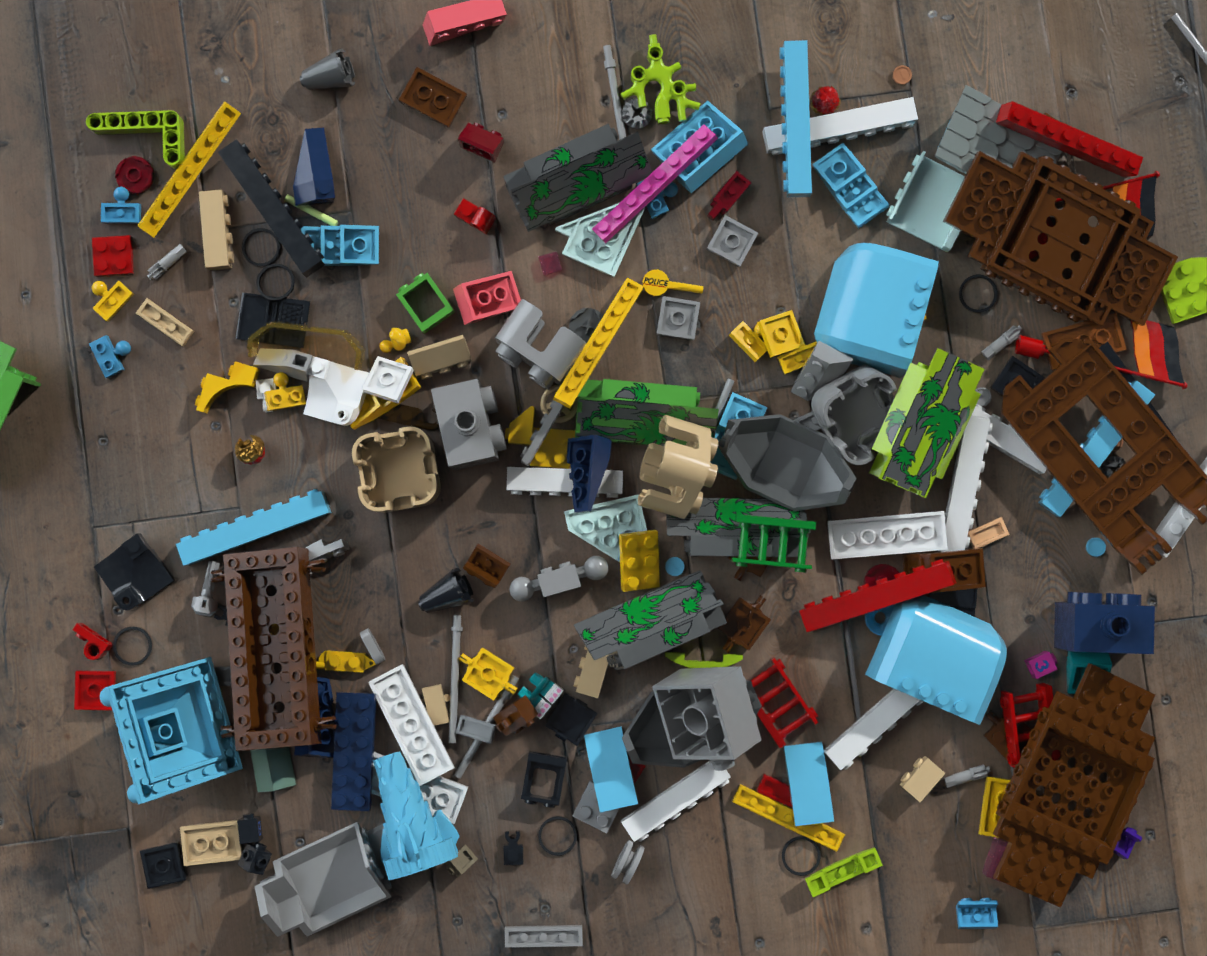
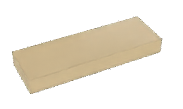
(165, 322)

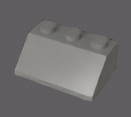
(820, 369)

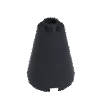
(447, 593)

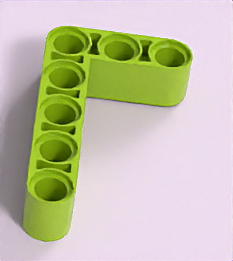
(144, 126)

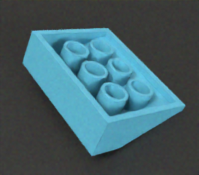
(729, 143)

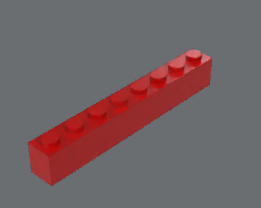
(1069, 139)
(878, 596)

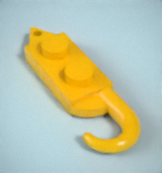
(344, 661)

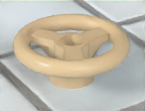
(544, 406)

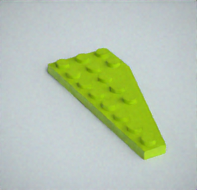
(1186, 289)

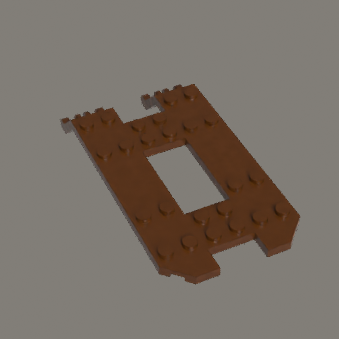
(1105, 500)

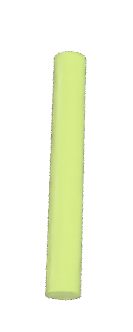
(312, 211)

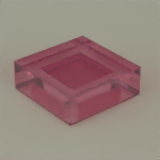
(550, 263)

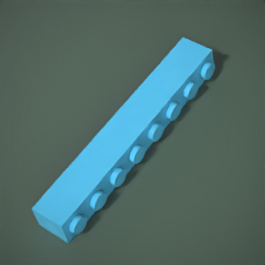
(797, 118)
(1097, 447)
(253, 528)

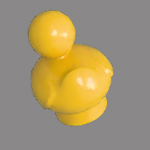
(399, 339)

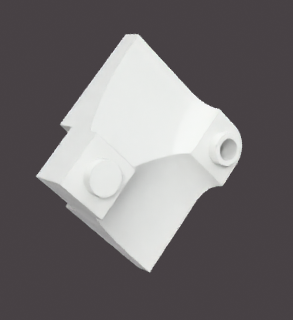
(334, 392)

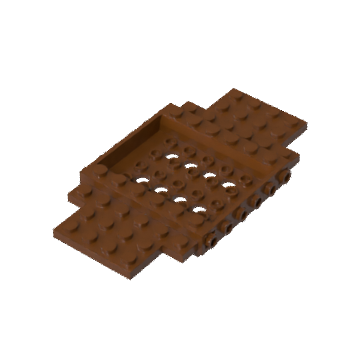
(1010, 209)
(1046, 838)

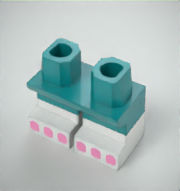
(546, 688)

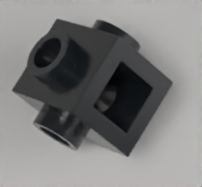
(255, 858)

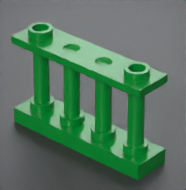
(765, 525)

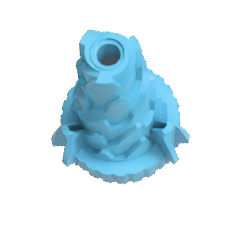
(411, 835)

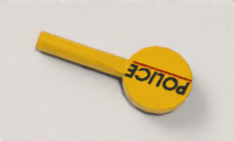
(657, 283)

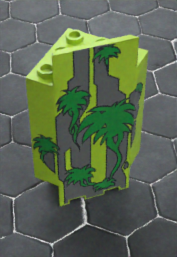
(926, 422)

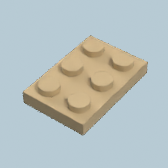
(210, 843)

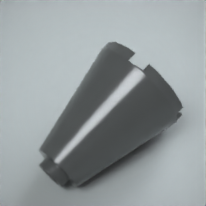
(329, 72)

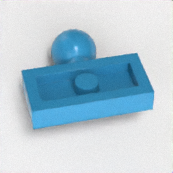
(658, 205)
(121, 212)
(108, 355)

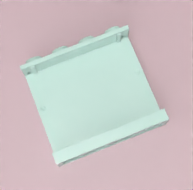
(926, 201)

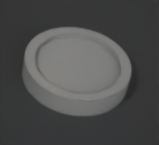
(985, 396)

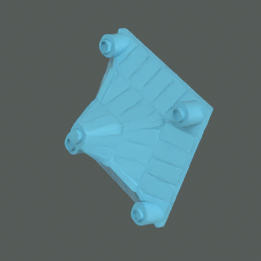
(172, 729)

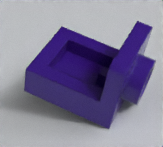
(1126, 843)

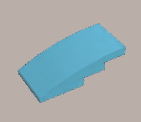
(850, 185)
(346, 244)
(736, 408)
(610, 769)
(808, 783)

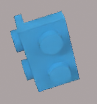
(977, 914)

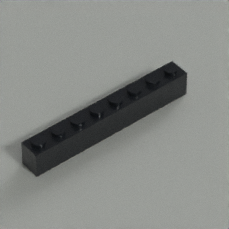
(271, 208)

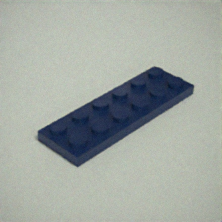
(353, 751)

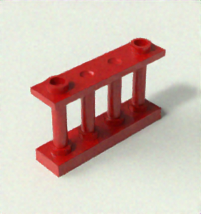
(1044, 696)
(768, 719)

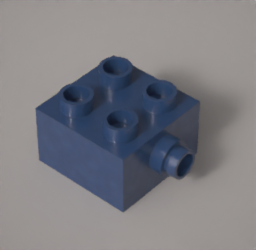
(1098, 627)

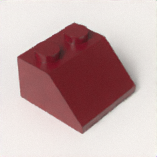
(481, 141)

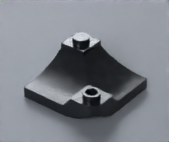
(134, 572)

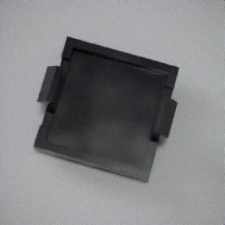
(571, 719)

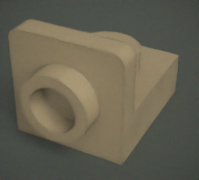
(461, 863)

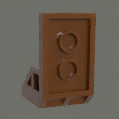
(965, 564)

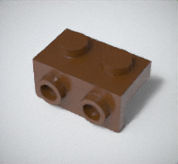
(486, 566)

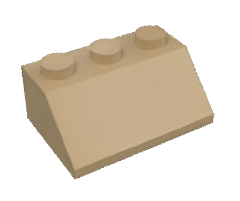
(440, 357)

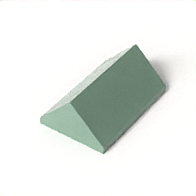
(273, 768)

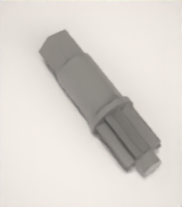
(166, 262)
(1006, 338)
(968, 775)

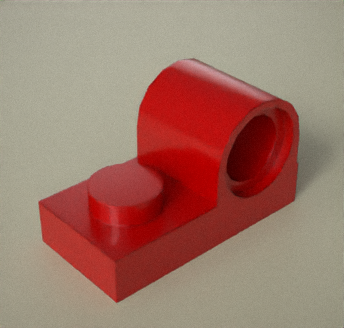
(475, 216)
(86, 633)

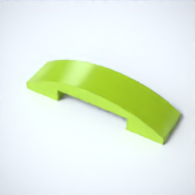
(727, 660)
(843, 870)

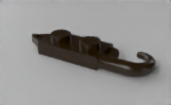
(409, 416)

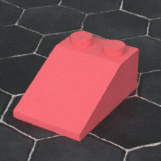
(487, 297)

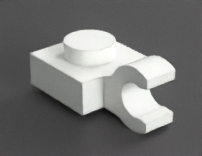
(262, 386)

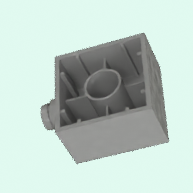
(466, 424)
(707, 714)

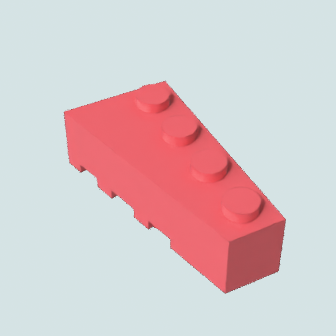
(461, 19)

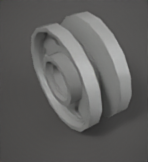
(627, 862)

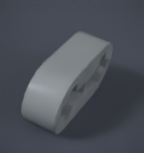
(372, 646)

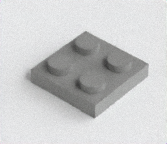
(732, 241)
(678, 318)
(589, 812)

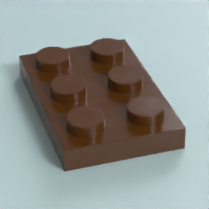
(433, 97)

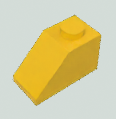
(521, 428)

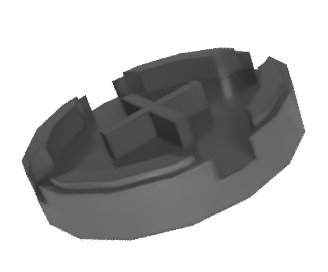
(585, 322)

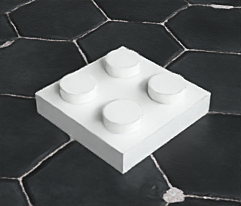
(387, 379)

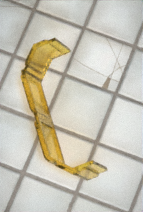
(253, 340)

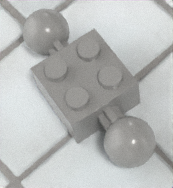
(560, 579)

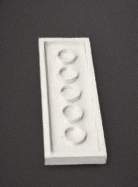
(887, 535)
(411, 725)
(439, 792)

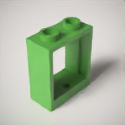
(435, 319)

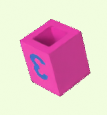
(1041, 664)

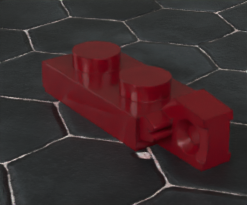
(728, 195)

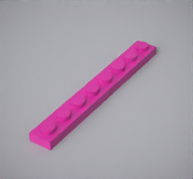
(654, 183)

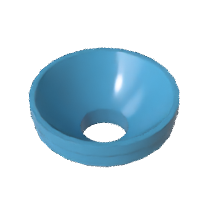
(873, 626)

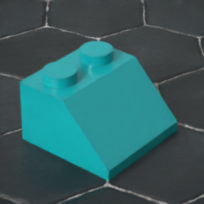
(1077, 664)

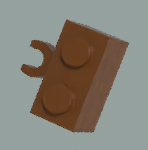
(516, 716)

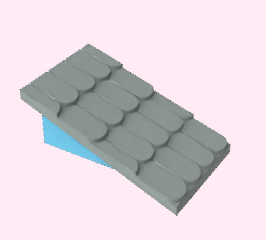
(975, 130)

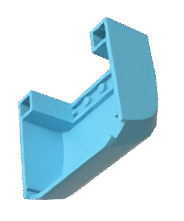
(876, 306)
(940, 657)

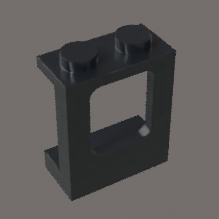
(546, 762)

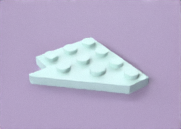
(589, 249)
(606, 522)

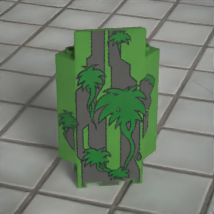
(632, 411)

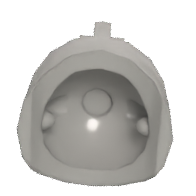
(207, 593)

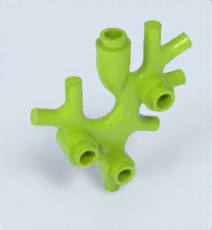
(663, 75)

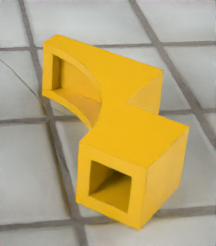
(214, 386)

